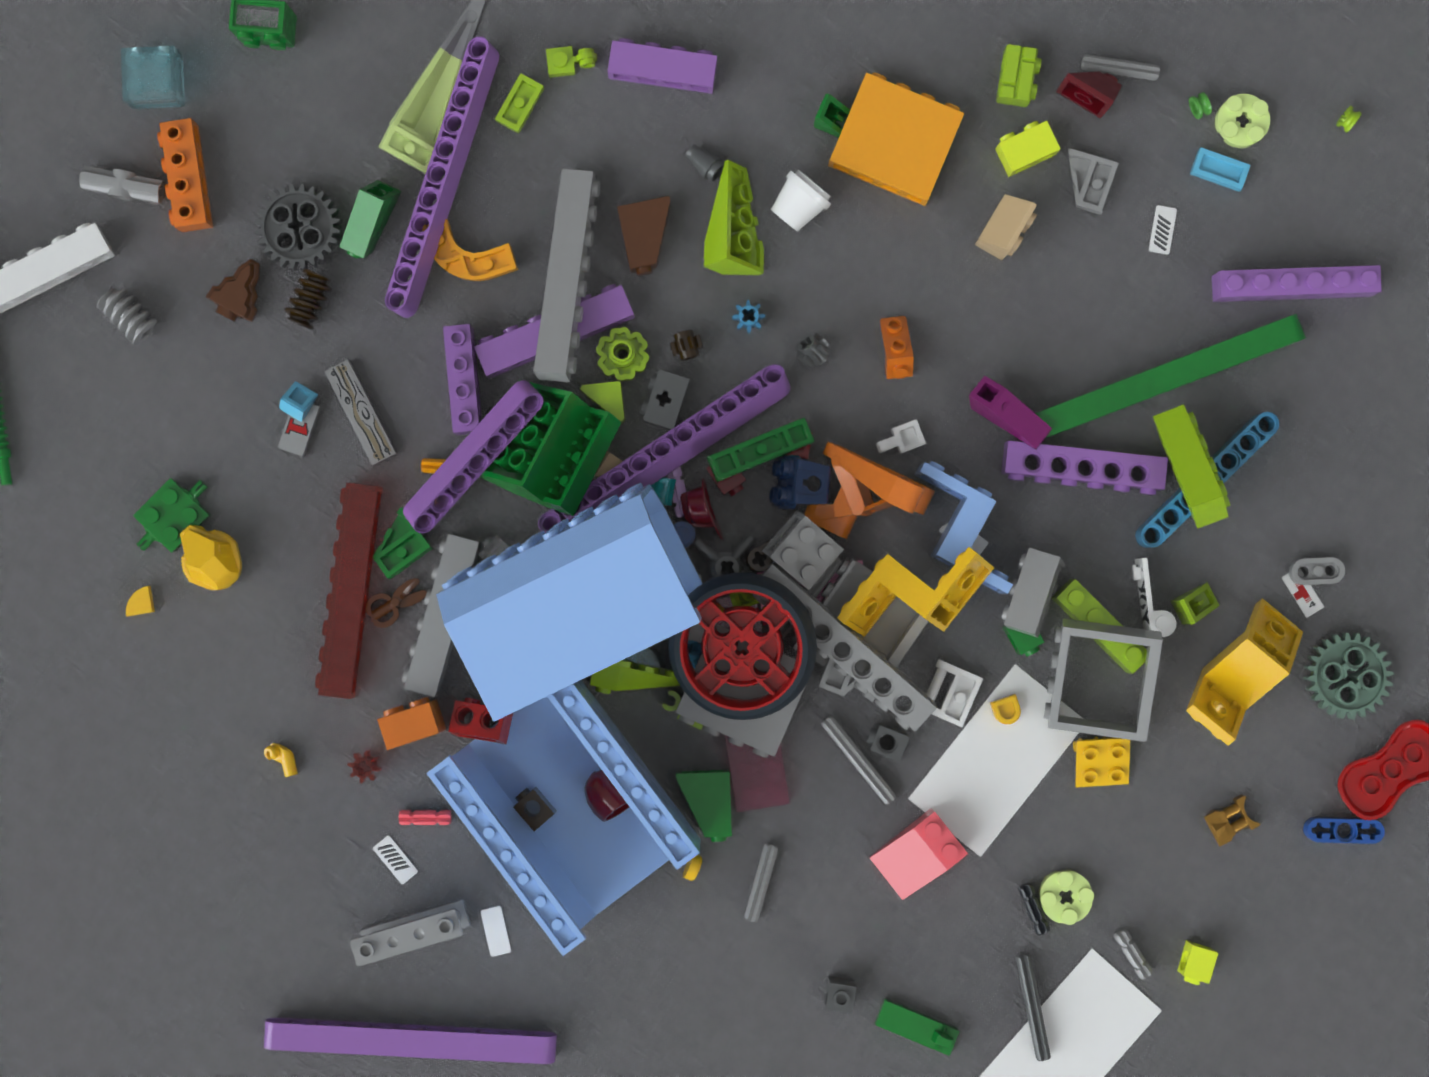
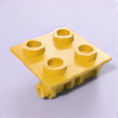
(1102, 761)

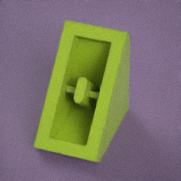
(607, 396)
(1195, 604)

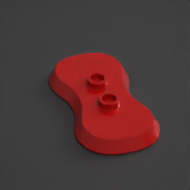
(1377, 781)

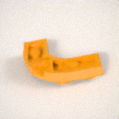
(470, 265)

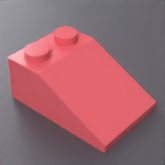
(918, 854)

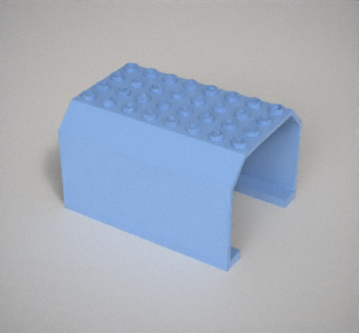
(570, 600)
(574, 859)

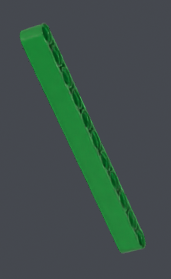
(1173, 374)

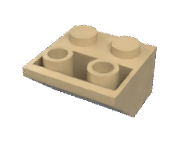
(1004, 227)

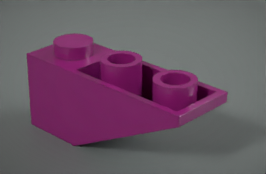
(1008, 412)

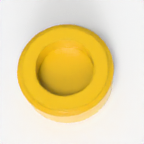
(692, 868)

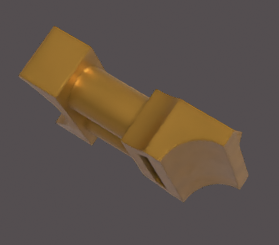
(1221, 828)

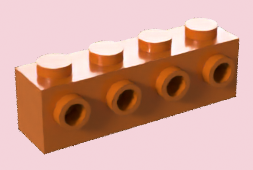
(185, 175)

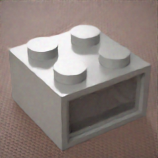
(802, 550)

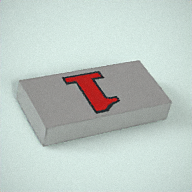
(298, 434)

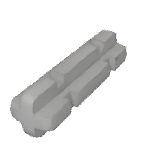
(1133, 953)

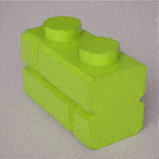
(1017, 76)

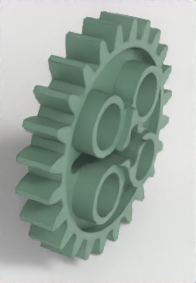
(1360, 696)

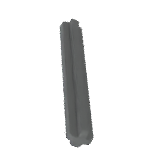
(1033, 1007)

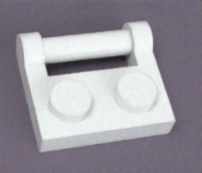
(959, 694)

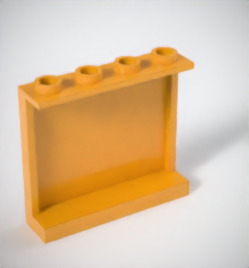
(896, 138)

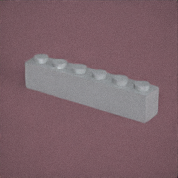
(434, 644)

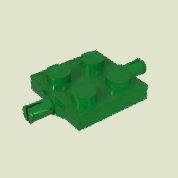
(170, 513)

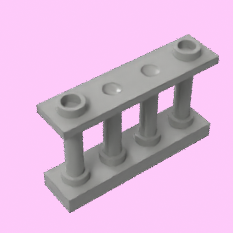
(410, 932)

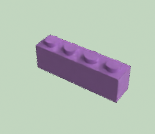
(662, 66)

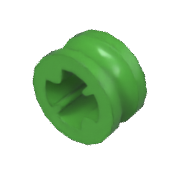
(1200, 105)

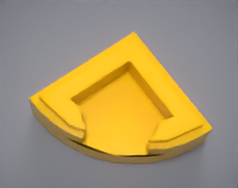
(140, 602)

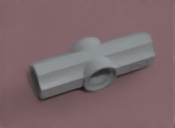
(122, 185)

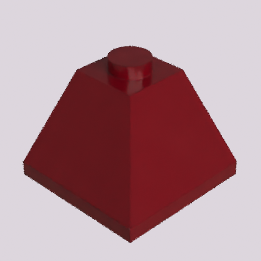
(1090, 91)

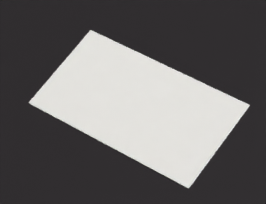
(994, 764)
(1086, 1023)

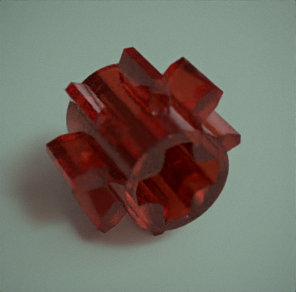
(359, 771)

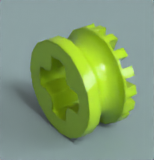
(1349, 119)

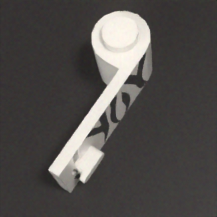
(1151, 619)

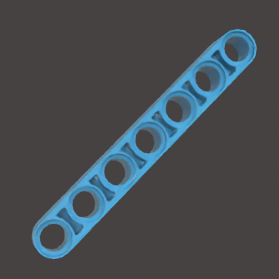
(1238, 457)

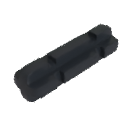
(1034, 909)

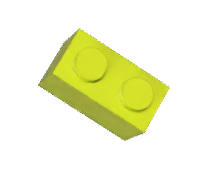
(1027, 148)

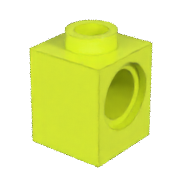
(1197, 963)

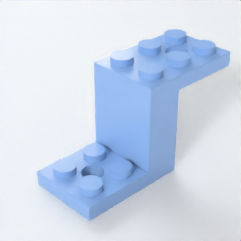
(965, 522)

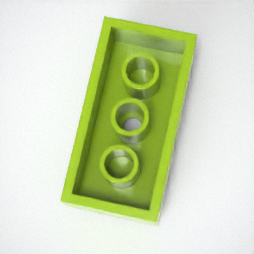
(1192, 465)

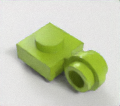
(562, 61)

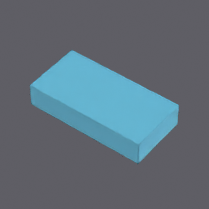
(1220, 169)

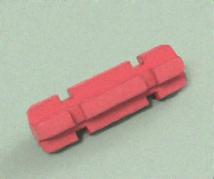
(425, 817)

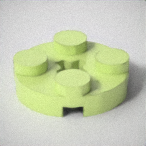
(1254, 110)
(1081, 896)

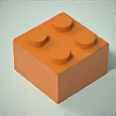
(408, 725)

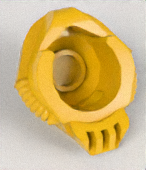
(210, 558)

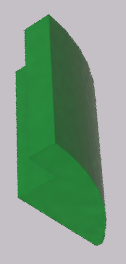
(555, 451)

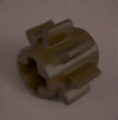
(686, 345)

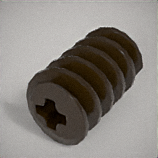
(308, 299)

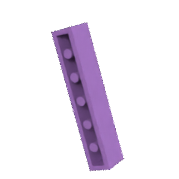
(1296, 283)
(519, 345)

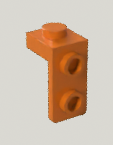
(897, 347)

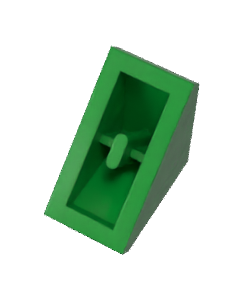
(831, 116)

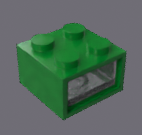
(263, 23)

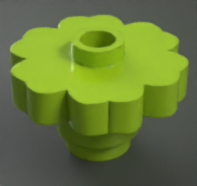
(620, 340)

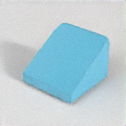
(297, 401)

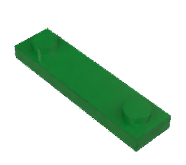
(760, 449)

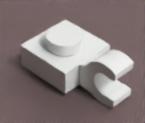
(905, 438)

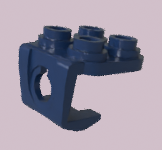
(790, 488)

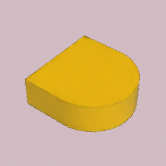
(1006, 709)

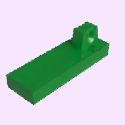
(917, 1027)

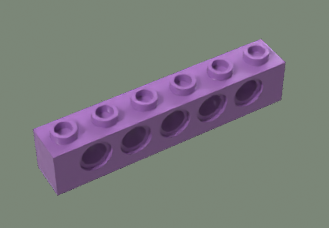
(1152, 467)

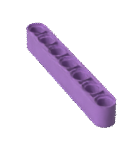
(473, 456)

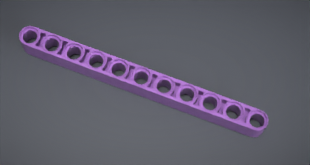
(440, 164)
(683, 440)
(410, 1040)

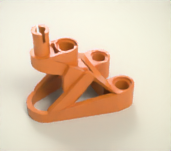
(854, 498)

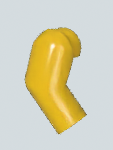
(282, 755)

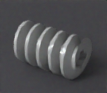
(126, 315)

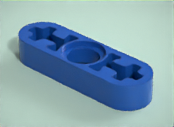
(1324, 837)

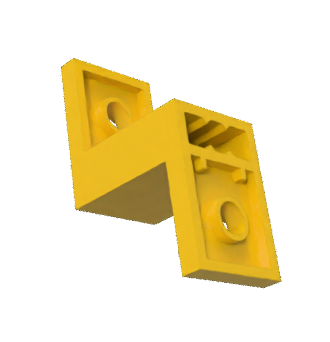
(894, 580)
(1244, 671)

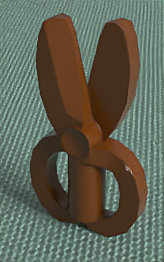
(399, 599)

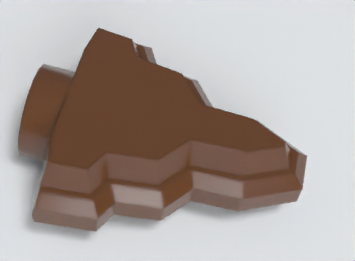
(237, 294)

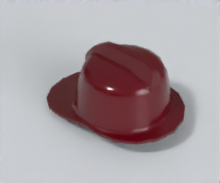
(698, 508)

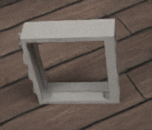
(1107, 632)

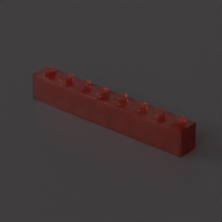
(349, 590)

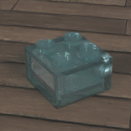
(152, 77)

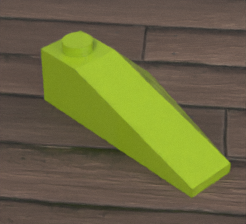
(731, 236)
(631, 676)

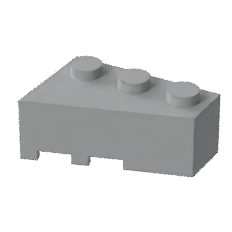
(1032, 592)

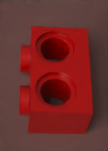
(479, 726)

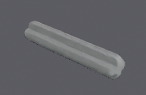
(1120, 67)
(761, 882)

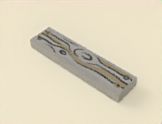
(360, 412)

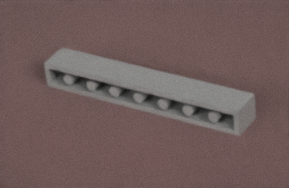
(566, 276)

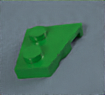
(400, 547)

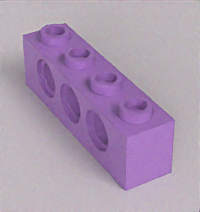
(462, 378)

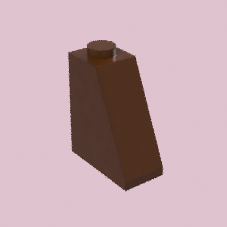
(644, 231)

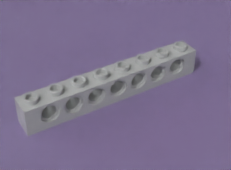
(921, 704)

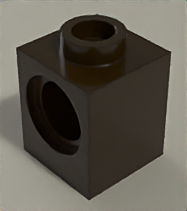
(537, 819)

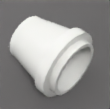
(800, 200)

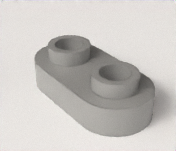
(1315, 571)

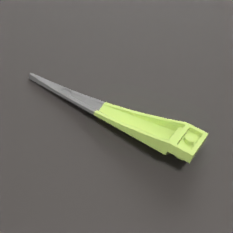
(420, 116)

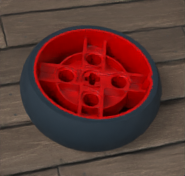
(780, 684)

